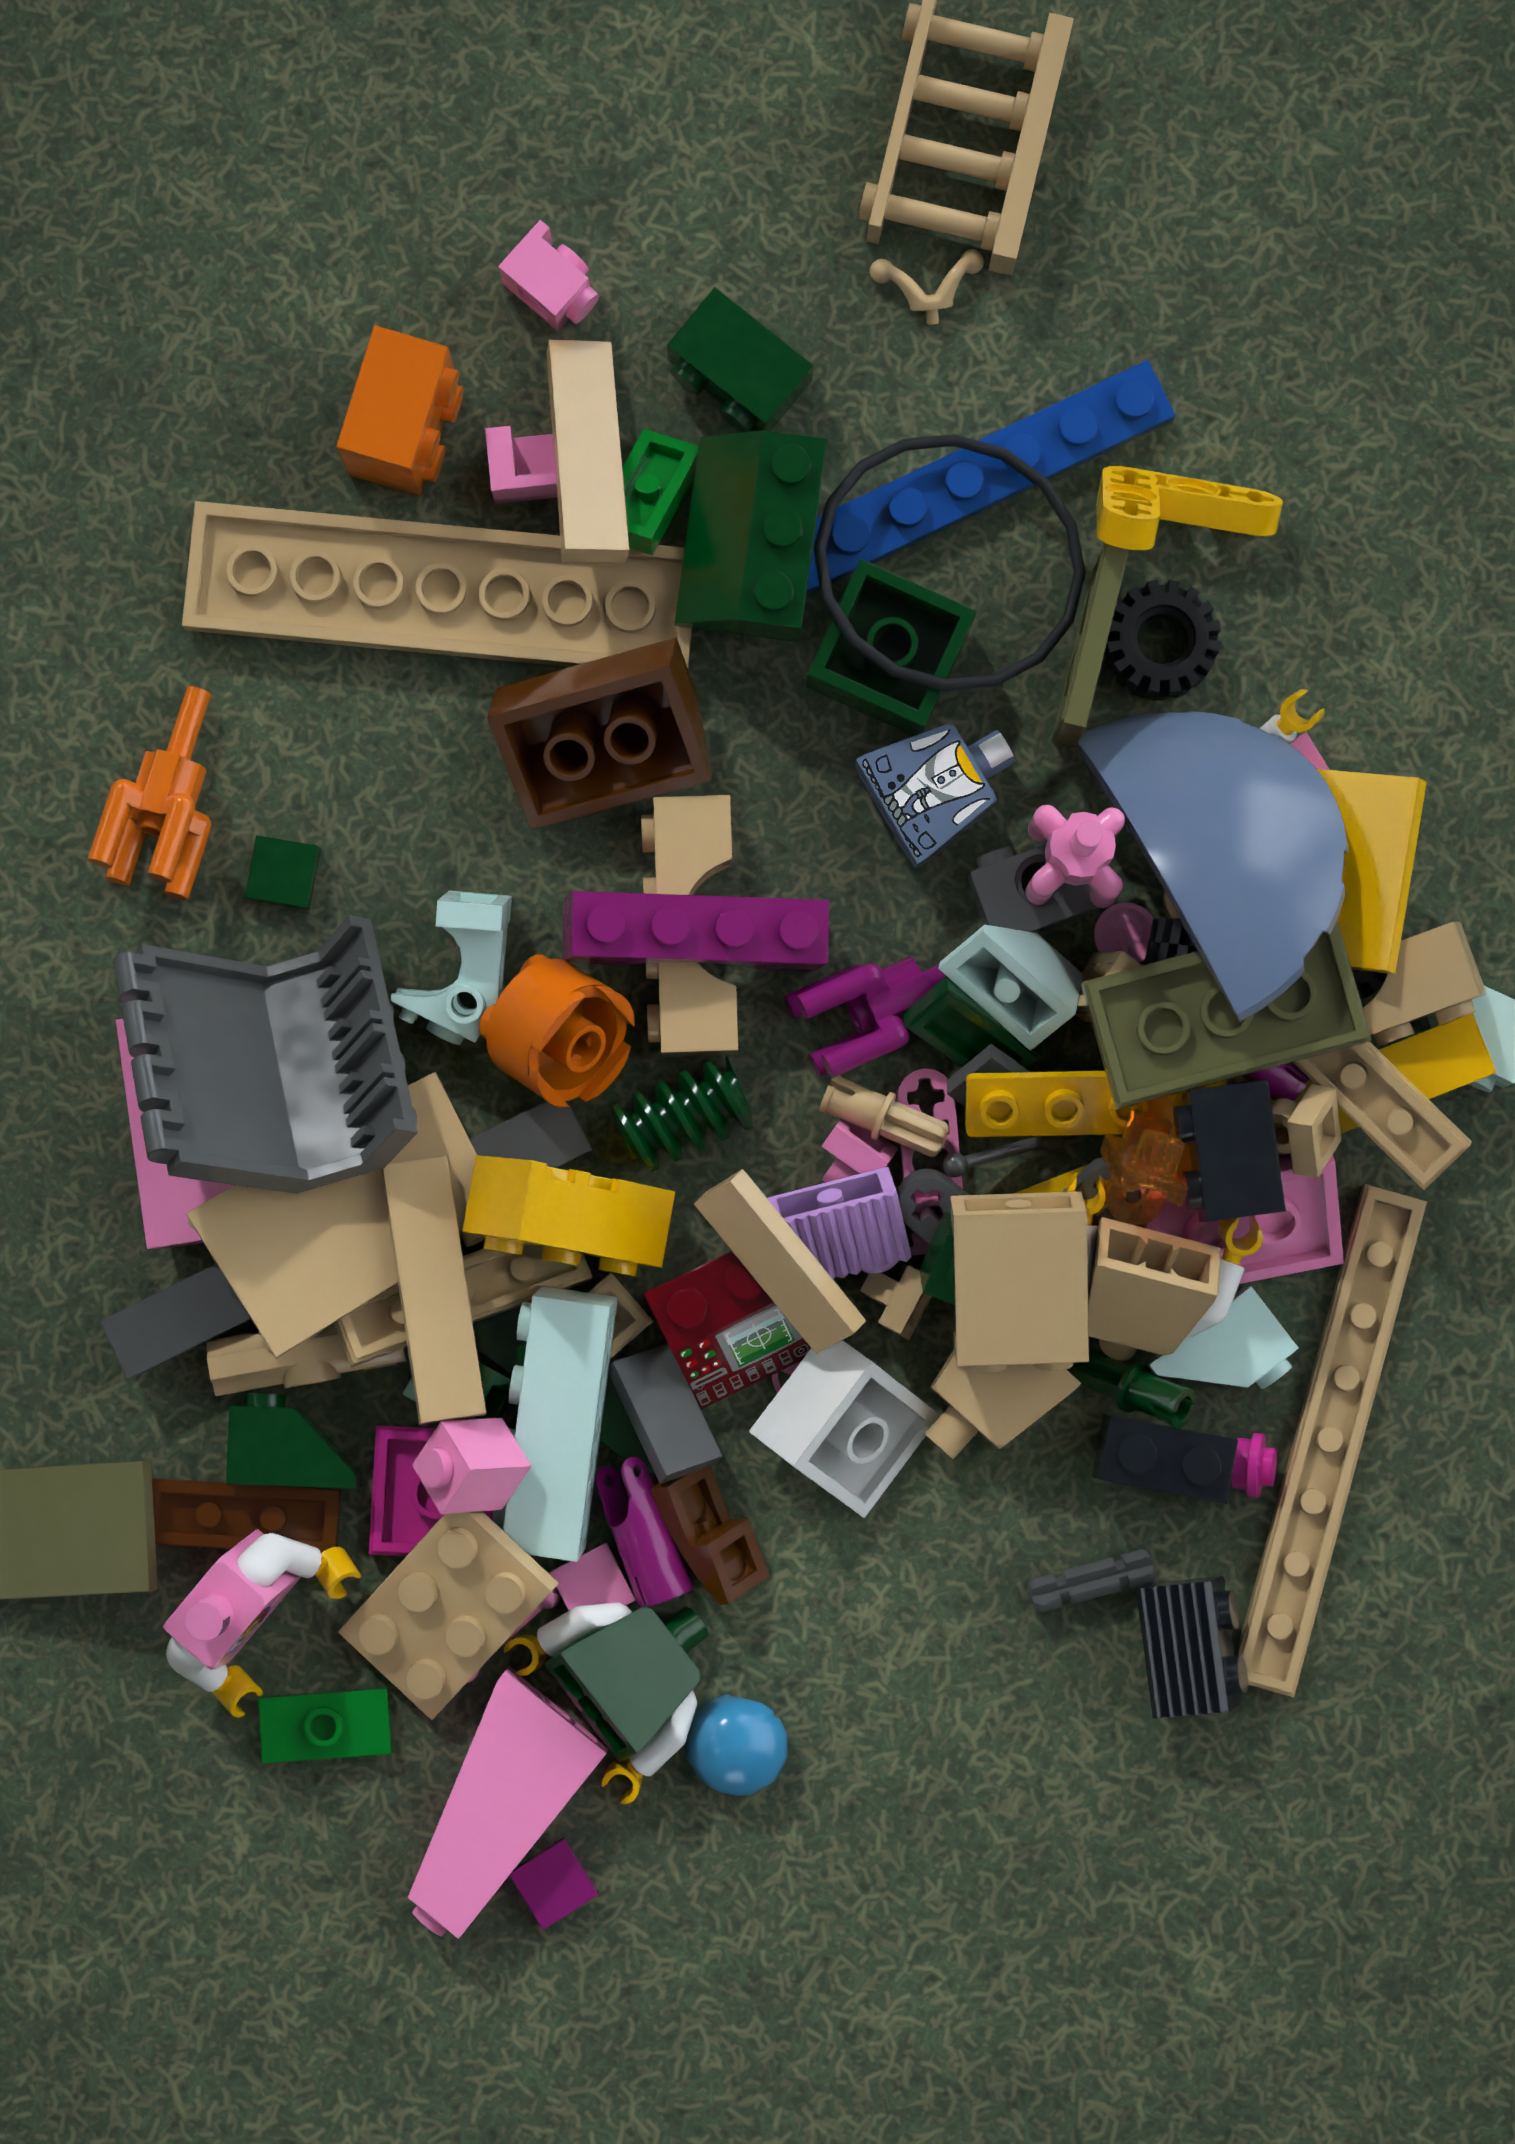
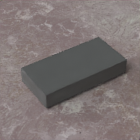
(664, 1413)

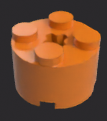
(558, 1031)

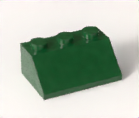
(751, 534)

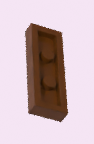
(226, 1514)

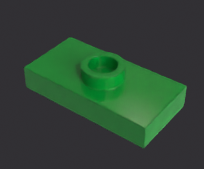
(325, 1725)

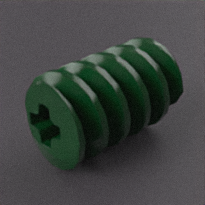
(682, 1114)

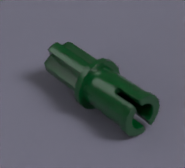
(1136, 1388)

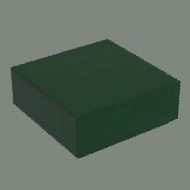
(282, 872)

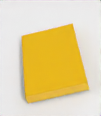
(1382, 837)

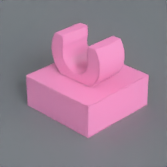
(855, 1151)

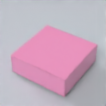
(593, 1580)

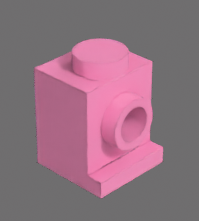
(549, 278)

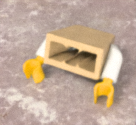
(1156, 1286)

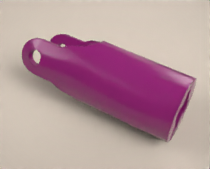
(641, 1536)

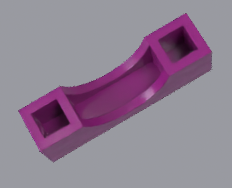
(695, 928)

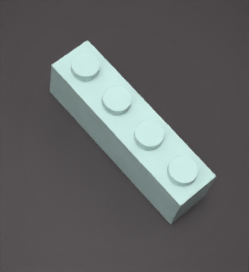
(558, 1419)

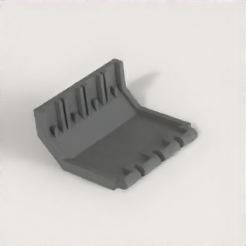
(268, 1069)

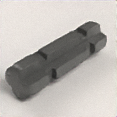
(1091, 1580)

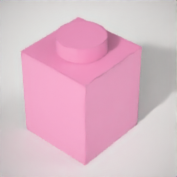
(471, 1465)

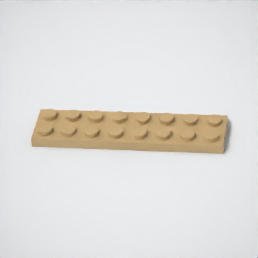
(422, 587)

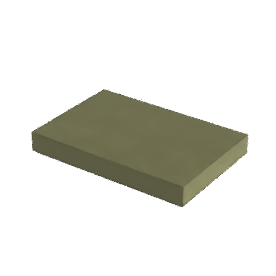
(1090, 645)
(77, 1530)

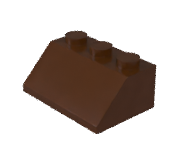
(601, 734)

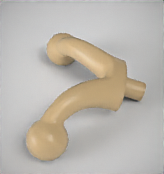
(970, 262)

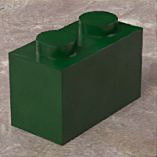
(738, 364)

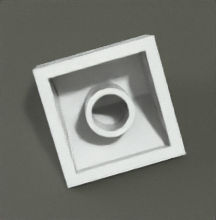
(845, 1424)

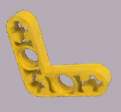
(1136, 499)

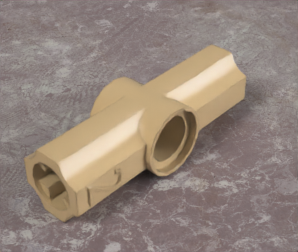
(245, 1364)

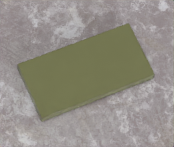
(1174, 1031)

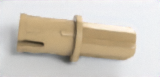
(884, 1116)

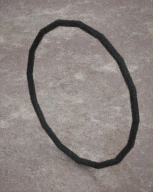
(913, 675)

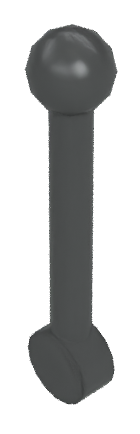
(957, 1164)

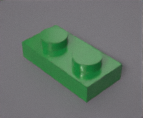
(655, 485)

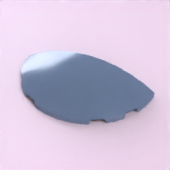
(1235, 838)

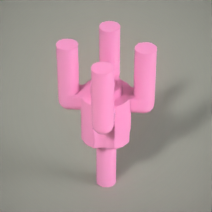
(1076, 853)

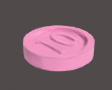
(1124, 929)

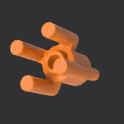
(159, 806)

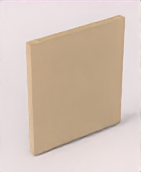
(300, 1255)

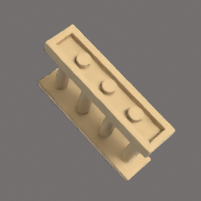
(1011, 172)

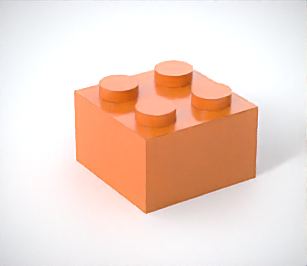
(399, 412)

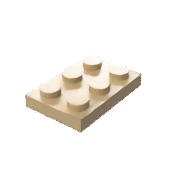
(448, 1608)

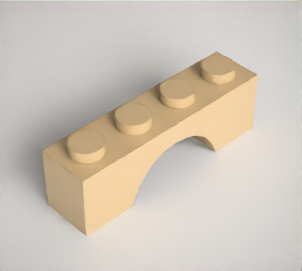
(689, 846)
(1431, 977)

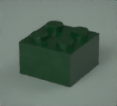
(906, 626)

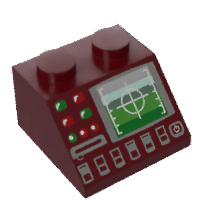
(724, 1329)

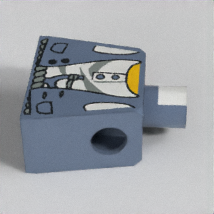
(933, 787)

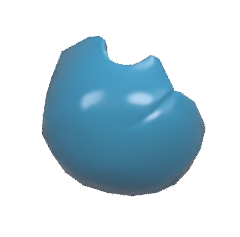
(736, 1745)

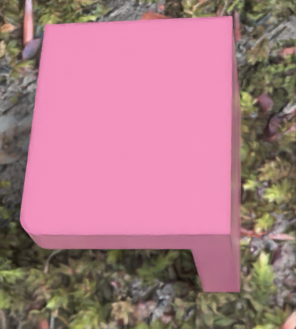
(520, 466)

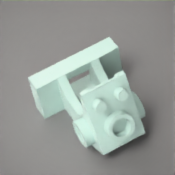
(480, 930)

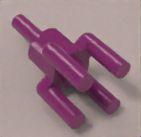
(875, 1005)

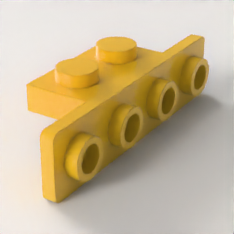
(1052, 1104)

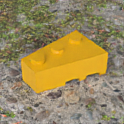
(567, 1214)

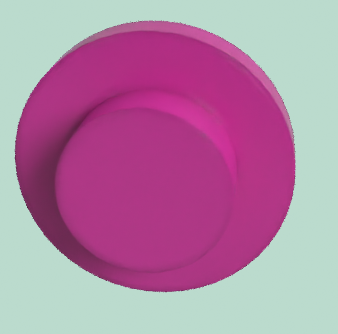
(1254, 1465)

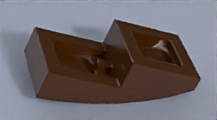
(714, 1546)

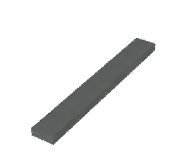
(208, 1306)

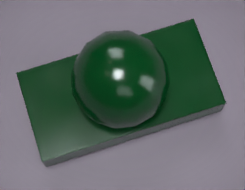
(962, 1027)

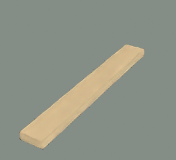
(1329, 1438)

